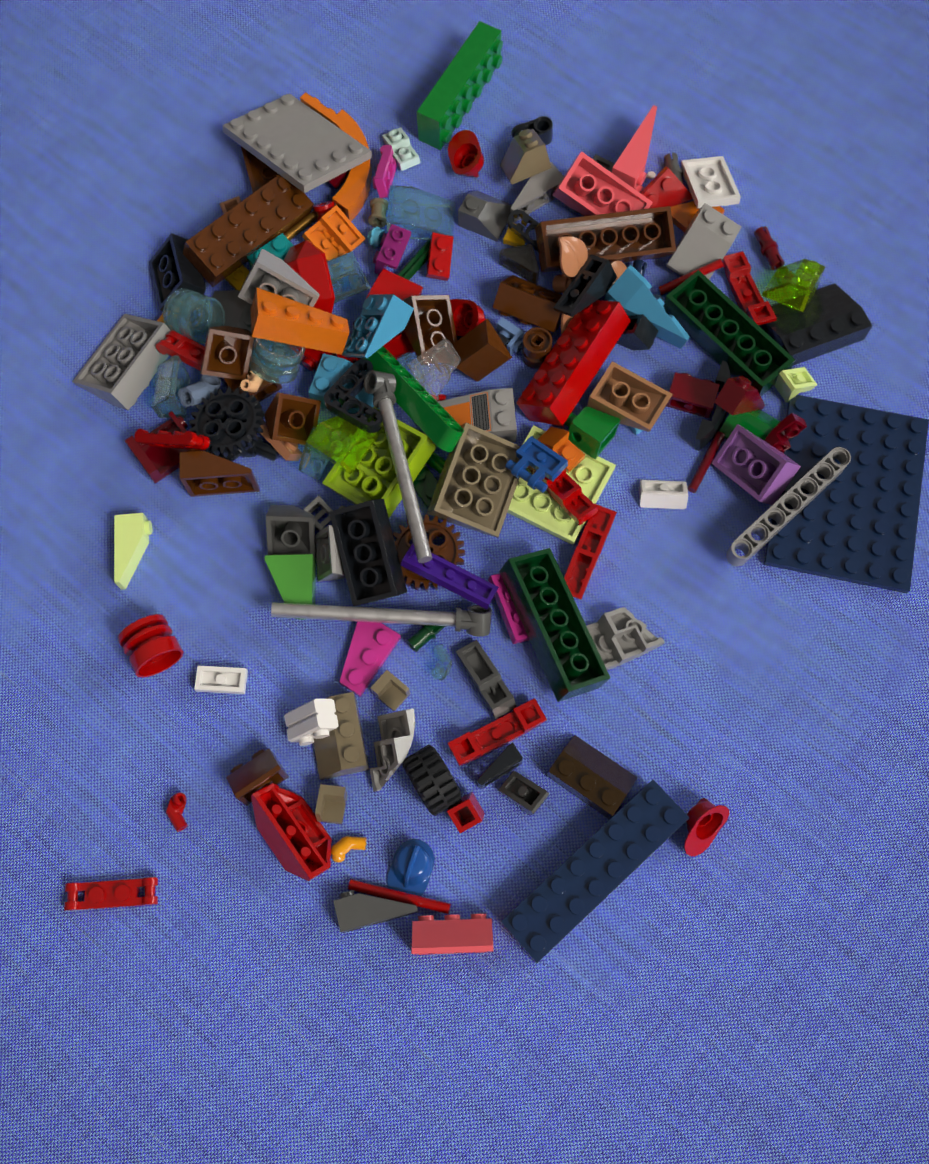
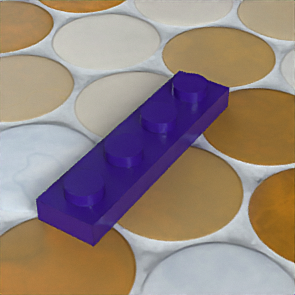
(452, 578)

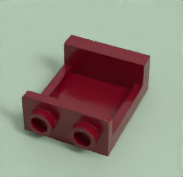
(159, 461)

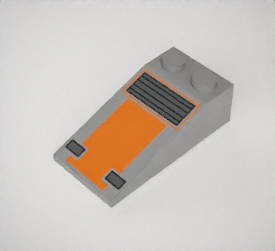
(487, 410)

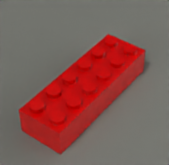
(573, 362)

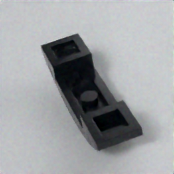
(709, 428)

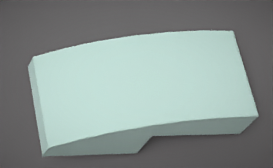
(402, 149)

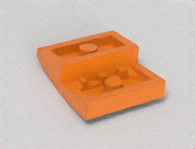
(334, 234)

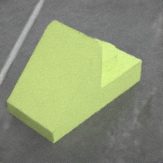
(794, 381)

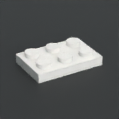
(710, 182)

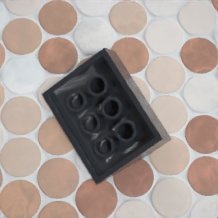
(827, 324)

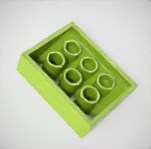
(376, 474)

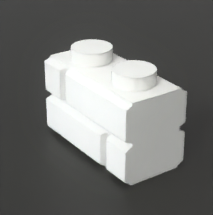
(311, 721)

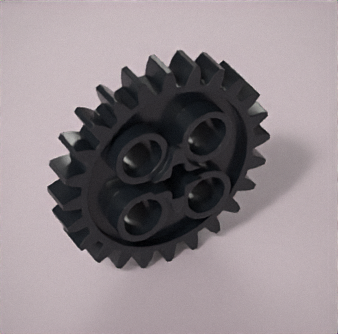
(228, 421)

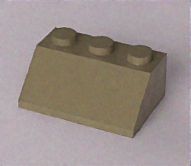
(345, 747)

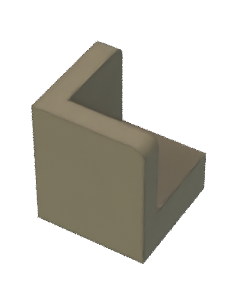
(390, 690)
(331, 804)

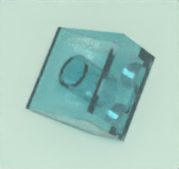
(169, 379)

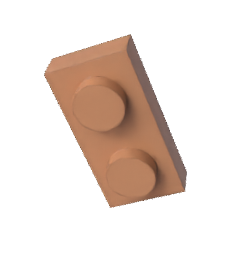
(287, 450)

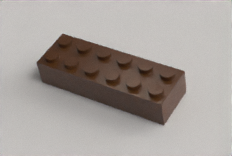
(246, 228)
(611, 236)

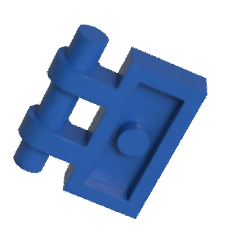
(539, 457)

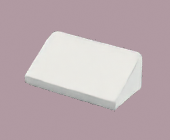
(663, 494)

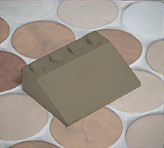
(475, 483)

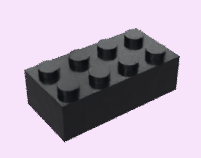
(368, 552)

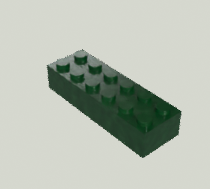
(727, 332)
(554, 624)

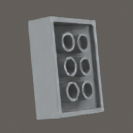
(124, 361)

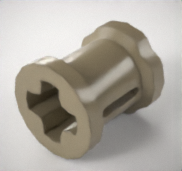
(378, 212)

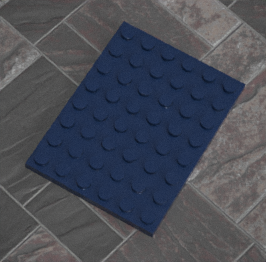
(866, 517)

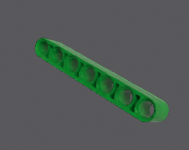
(418, 402)

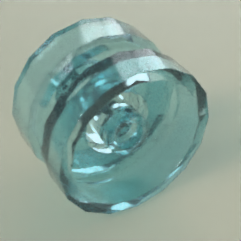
(275, 360)

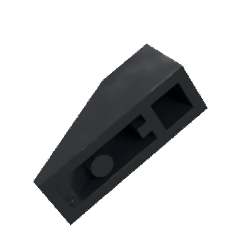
(587, 286)

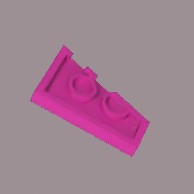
(367, 653)

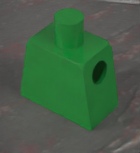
(592, 430)

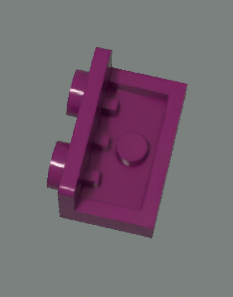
(392, 248)

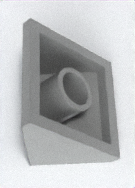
(328, 556)

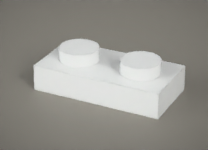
(221, 679)

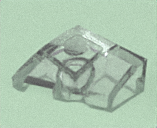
(435, 367)

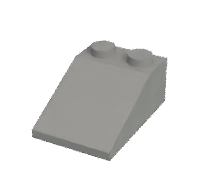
(704, 241)
(276, 277)

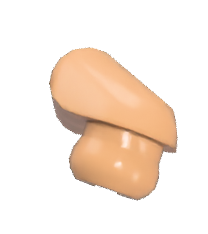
(252, 384)

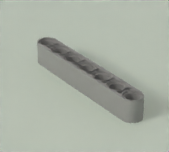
(796, 499)

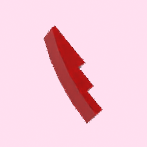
(570, 497)
(588, 551)

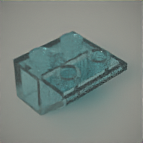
(346, 276)

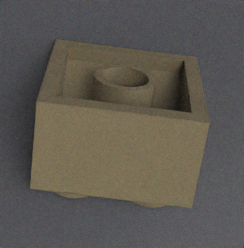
(525, 157)

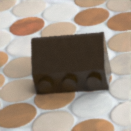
(592, 777)

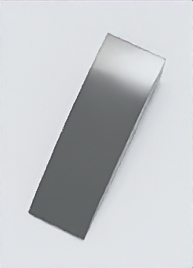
(486, 679)

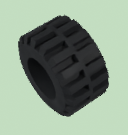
(432, 780)

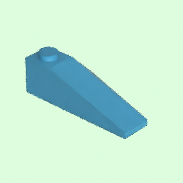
(636, 299)

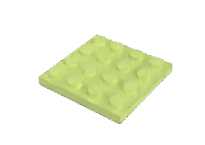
(544, 512)

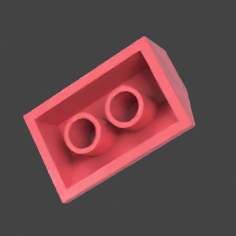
(452, 935)

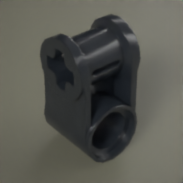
(542, 125)

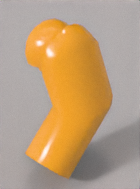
(345, 845)

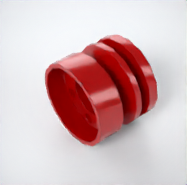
(150, 645)

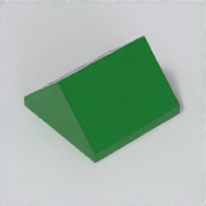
(755, 421)

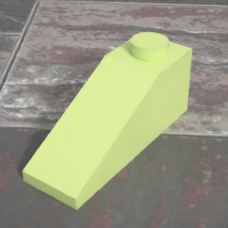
(130, 543)

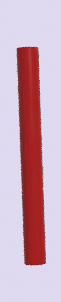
(399, 896)

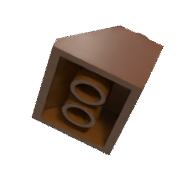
(528, 303)

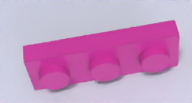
(509, 614)

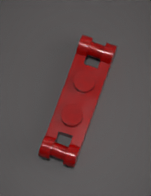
(178, 440)
(111, 894)

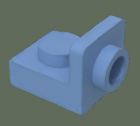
(511, 332)

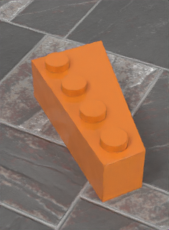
(296, 323)

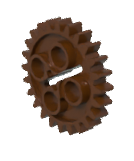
(448, 551)

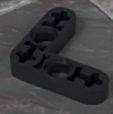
(348, 400)

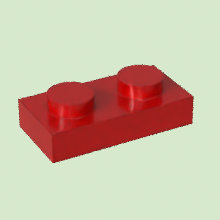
(439, 256)

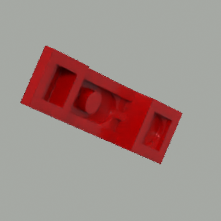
(745, 290)
(497, 733)

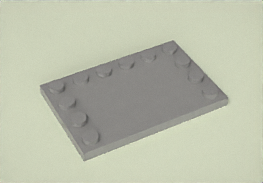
(297, 142)

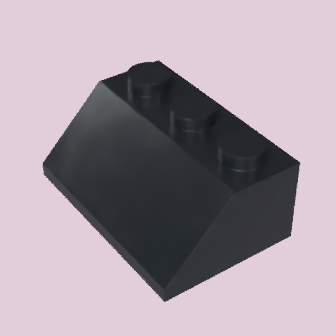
(173, 270)

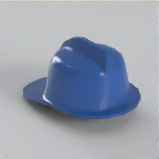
(411, 867)

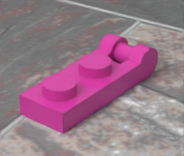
(385, 171)

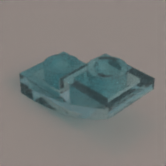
(312, 462)

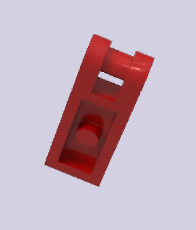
(187, 349)

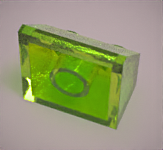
(795, 284)
(341, 442)

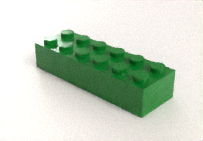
(459, 86)

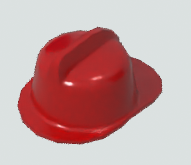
(465, 154)
(466, 315)
(703, 825)

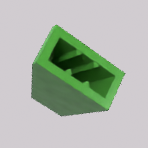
(294, 577)

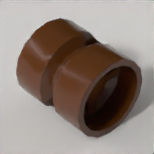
(536, 346)

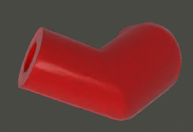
(175, 810)

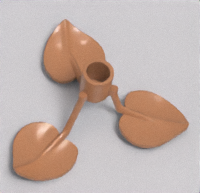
(572, 257)

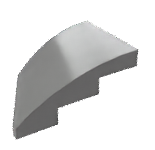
(621, 637)
(396, 739)

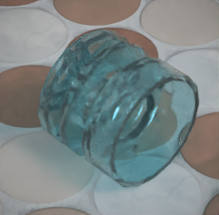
(192, 314)

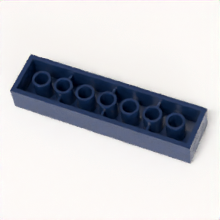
(594, 871)

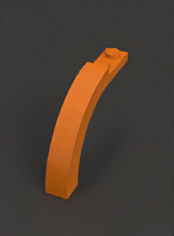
(358, 183)

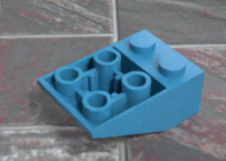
(378, 323)

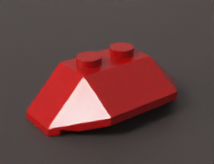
(312, 266)
(292, 831)

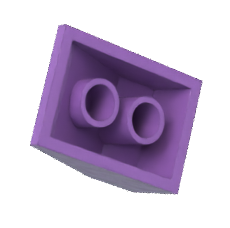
(755, 465)

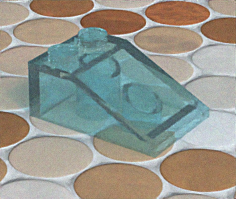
(420, 212)

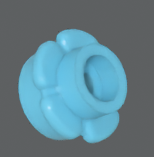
(375, 236)

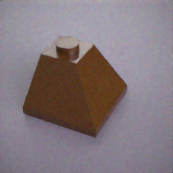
(227, 352)

